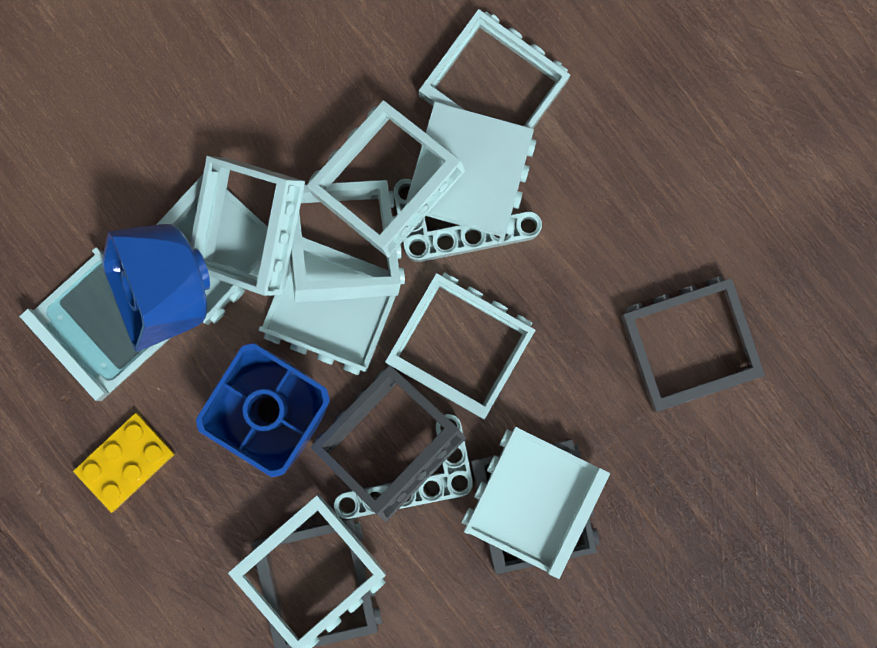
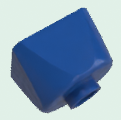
(155, 282)
(233, 417)

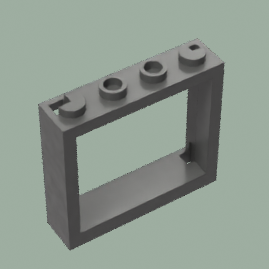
(664, 302)
(417, 471)
(589, 534)
(270, 591)

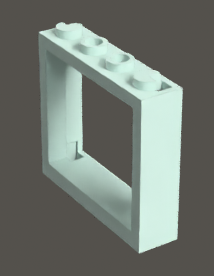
(512, 40)
(418, 206)
(279, 232)
(347, 288)
(473, 298)
(350, 603)

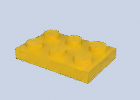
(124, 462)

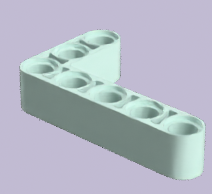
(458, 234)
(419, 497)

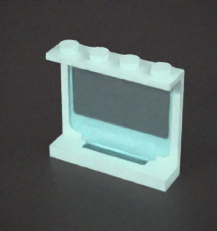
(87, 331)

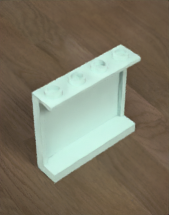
(493, 166)
(237, 245)
(332, 328)
(535, 501)

